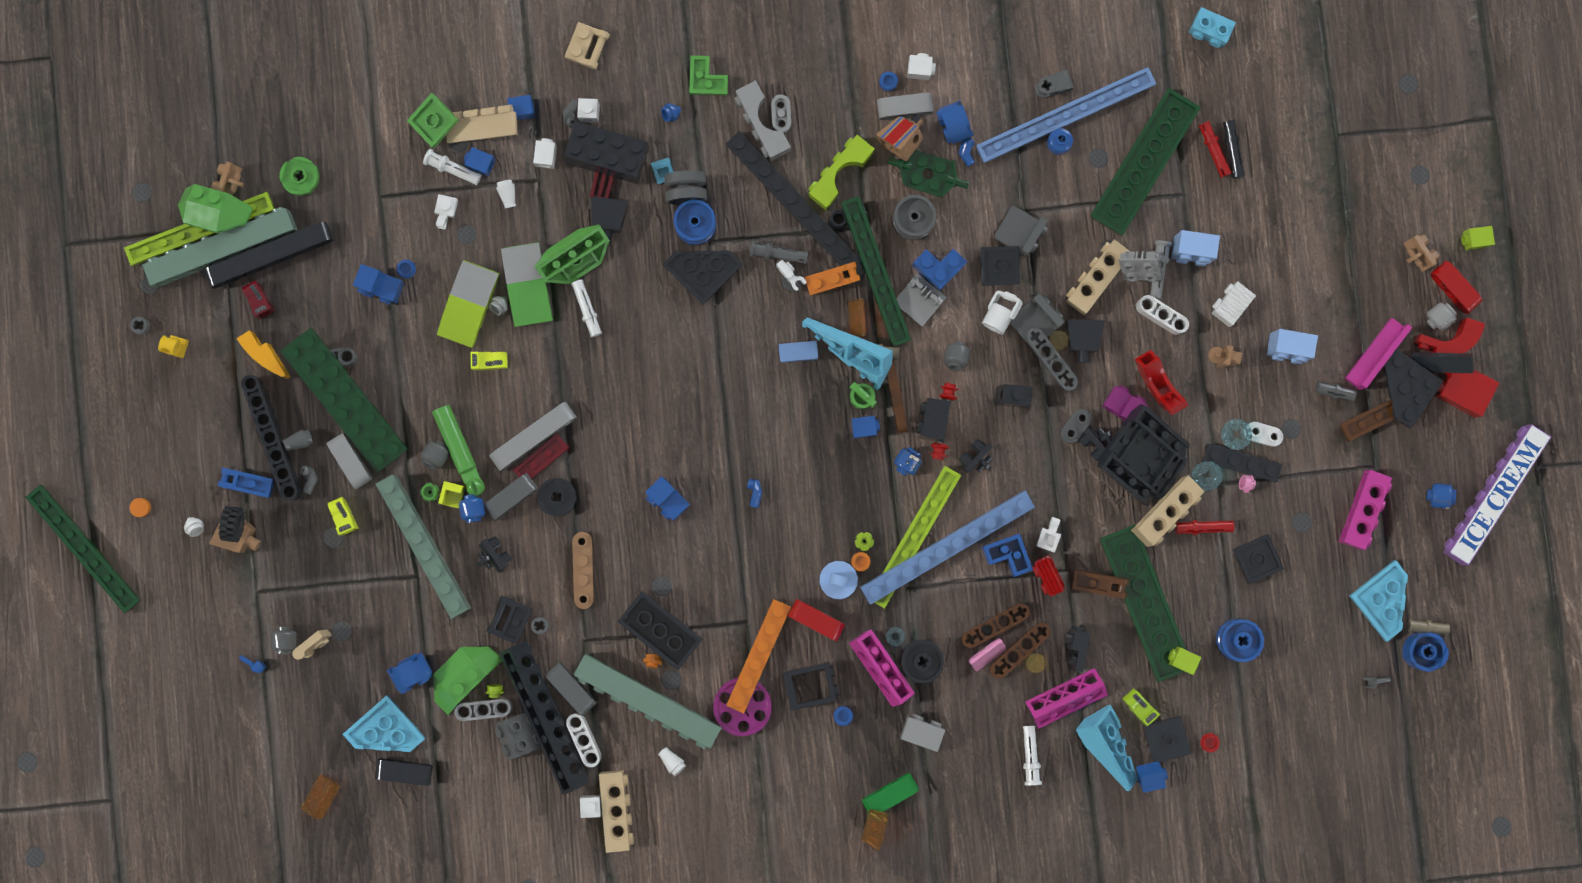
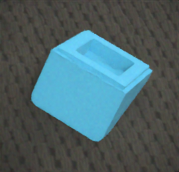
(661, 168)

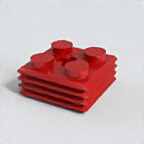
(1050, 576)

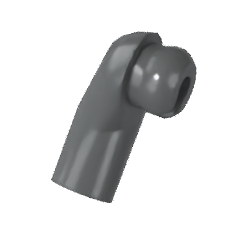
(568, 113)
(310, 477)

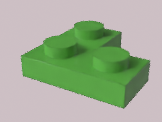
(701, 82)

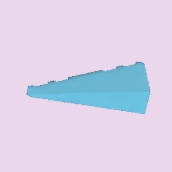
(865, 356)

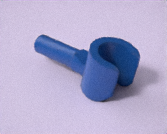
(258, 667)

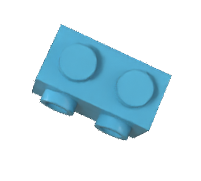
(1211, 28)

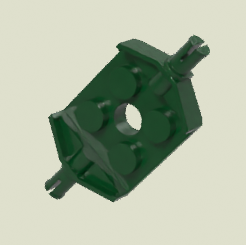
(943, 171)

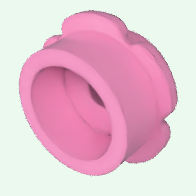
(1247, 483)

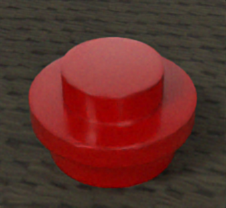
(1210, 742)

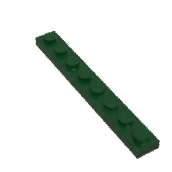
(875, 271)
(83, 549)

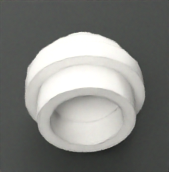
(193, 527)

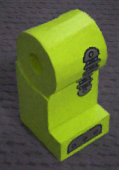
(1140, 707)

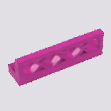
(1377, 354)
(1072, 702)

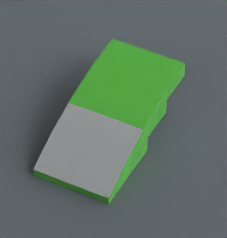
(525, 285)

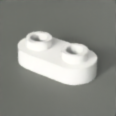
(1264, 434)

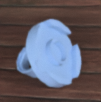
(838, 580)

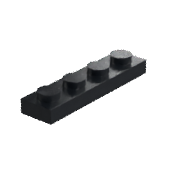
(1242, 463)

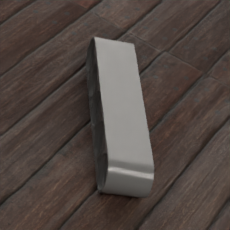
(532, 436)

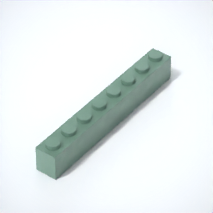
(218, 248)
(423, 546)
(647, 700)

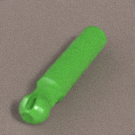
(458, 450)

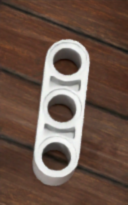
(1172, 315)
(583, 750)

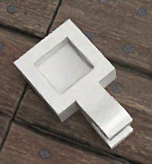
(445, 208)
(787, 271)
(1048, 537)

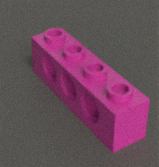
(1356, 516)
(881, 668)

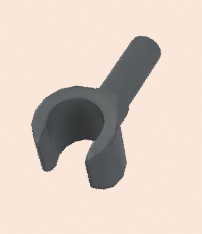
(1373, 682)

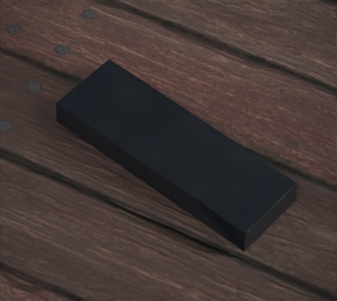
(1445, 362)

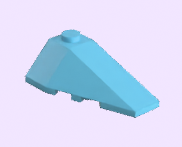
(1103, 739)

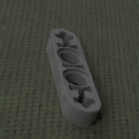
(1053, 357)

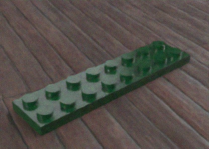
(1145, 161)
(344, 399)
(1144, 600)

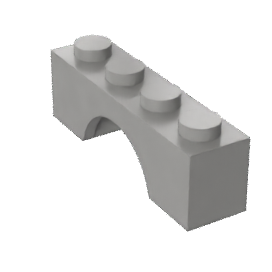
(773, 142)

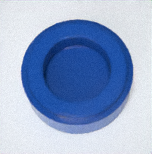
(888, 81)
(843, 715)

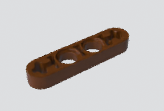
(896, 399)
(994, 623)
(1022, 653)

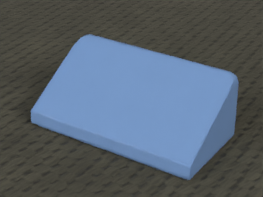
(798, 352)

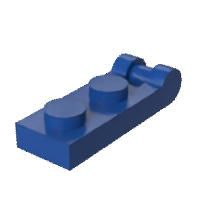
(246, 482)

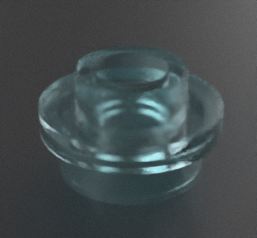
(900, 640)

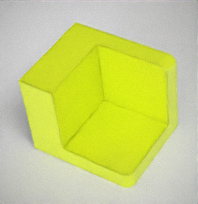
(451, 494)

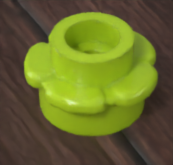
(859, 541)
(494, 690)

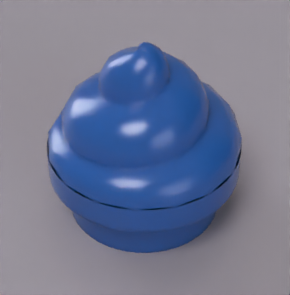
(670, 112)

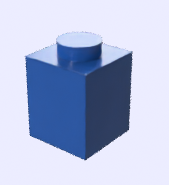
(522, 106)
(479, 161)
(865, 427)
(1151, 776)

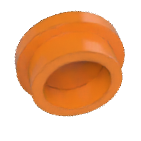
(652, 661)

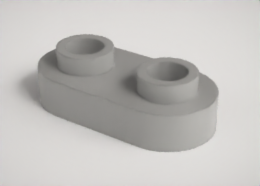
(781, 114)

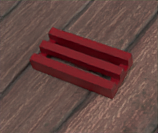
(594, 185)

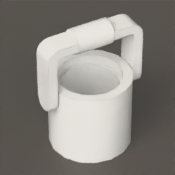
(998, 316)

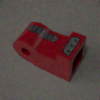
(257, 300)

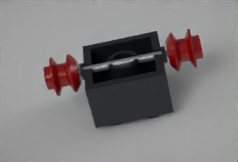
(935, 419)

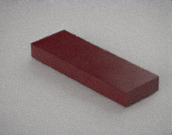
(542, 457)

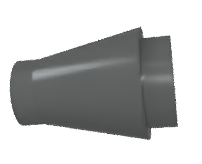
(298, 440)

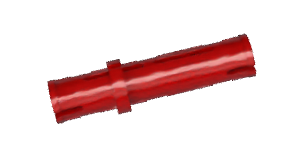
(1211, 141)
(1195, 527)

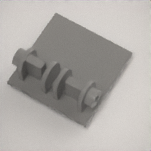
(1141, 268)
(920, 299)

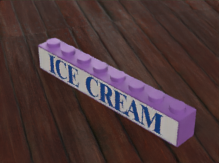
(1496, 494)

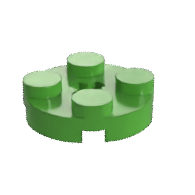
(295, 166)

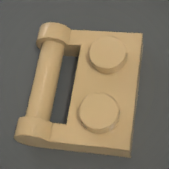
(581, 43)
(307, 648)

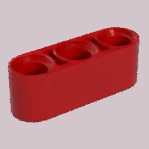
(1456, 287)
(816, 620)

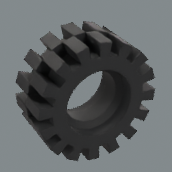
(231, 524)

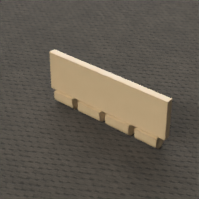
(484, 126)

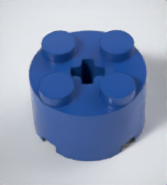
(955, 122)
(1434, 645)
(410, 671)

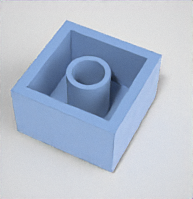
(1195, 247)
(1292, 345)

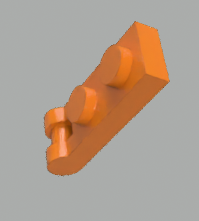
(831, 278)

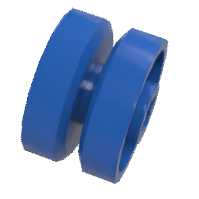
(698, 233)
(1251, 640)

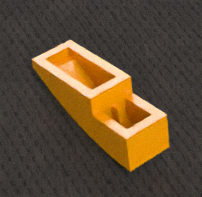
(263, 354)

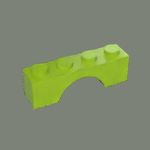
(855, 154)

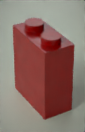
(1467, 392)

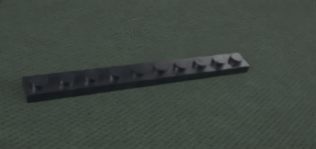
(793, 202)

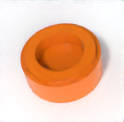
(140, 507)
(860, 561)

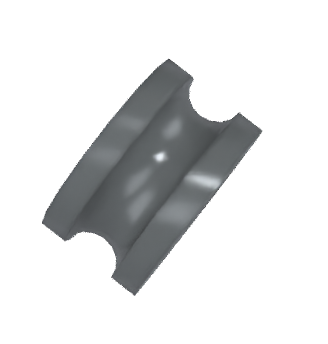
(133, 325)
(539, 619)

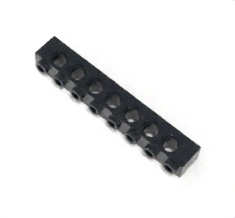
(544, 717)

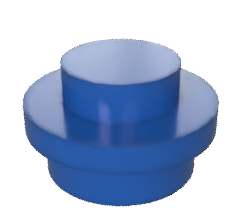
(406, 269)

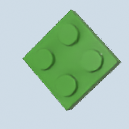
(433, 120)

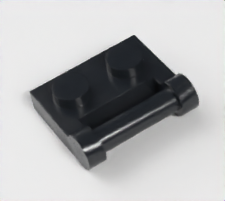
(515, 621)

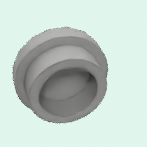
(498, 305)

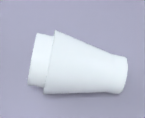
(507, 193)
(672, 762)

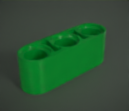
(891, 794)

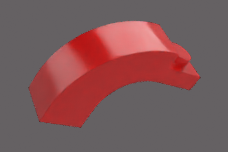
(1466, 337)
(1159, 384)

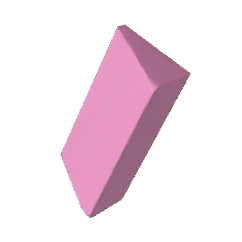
(987, 654)

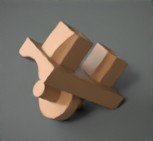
(230, 178)
(1419, 252)
(1224, 356)

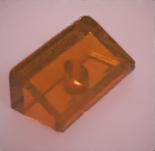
(857, 318)
(320, 797)
(875, 828)

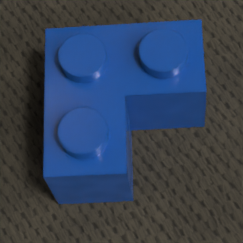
(938, 272)
(374, 282)
(667, 498)
(1010, 549)

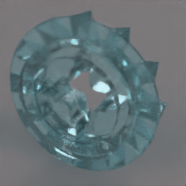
(1227, 435)
(1210, 483)

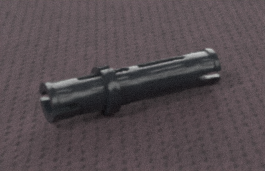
(1232, 141)

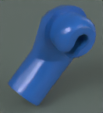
(964, 151)
(756, 494)

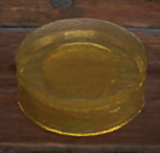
(1058, 340)
(1035, 663)

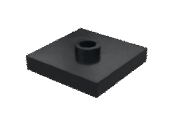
(1000, 266)
(1257, 559)
(1167, 739)

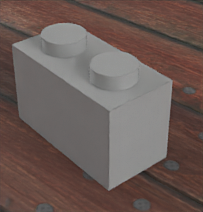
(922, 733)

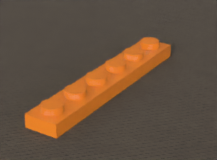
(758, 656)

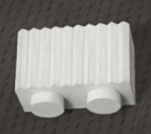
(1233, 303)

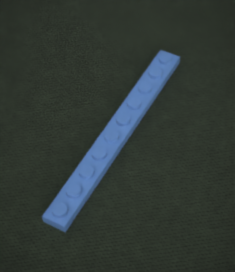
(1065, 115)
(947, 547)

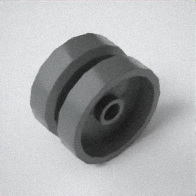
(685, 186)
(916, 206)

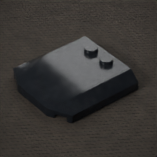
(1144, 455)

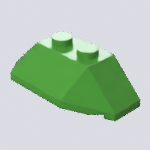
(212, 209)
(573, 255)
(462, 675)

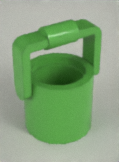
(862, 396)

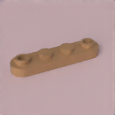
(583, 570)

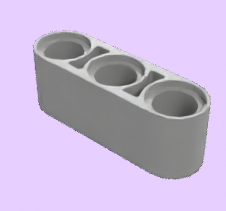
(905, 106)
(349, 460)
(475, 714)

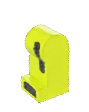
(488, 360)
(342, 516)

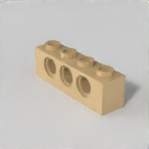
(1084, 303)
(1145, 530)
(615, 842)

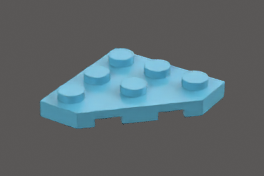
(1383, 600)
(385, 729)

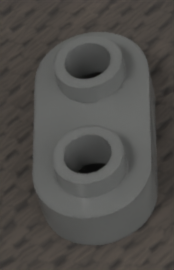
(1075, 425)

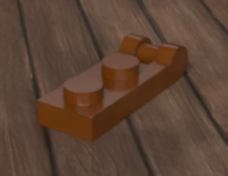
(1099, 584)

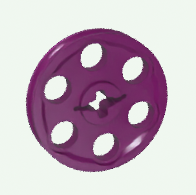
(753, 706)

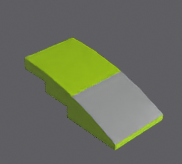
(468, 303)

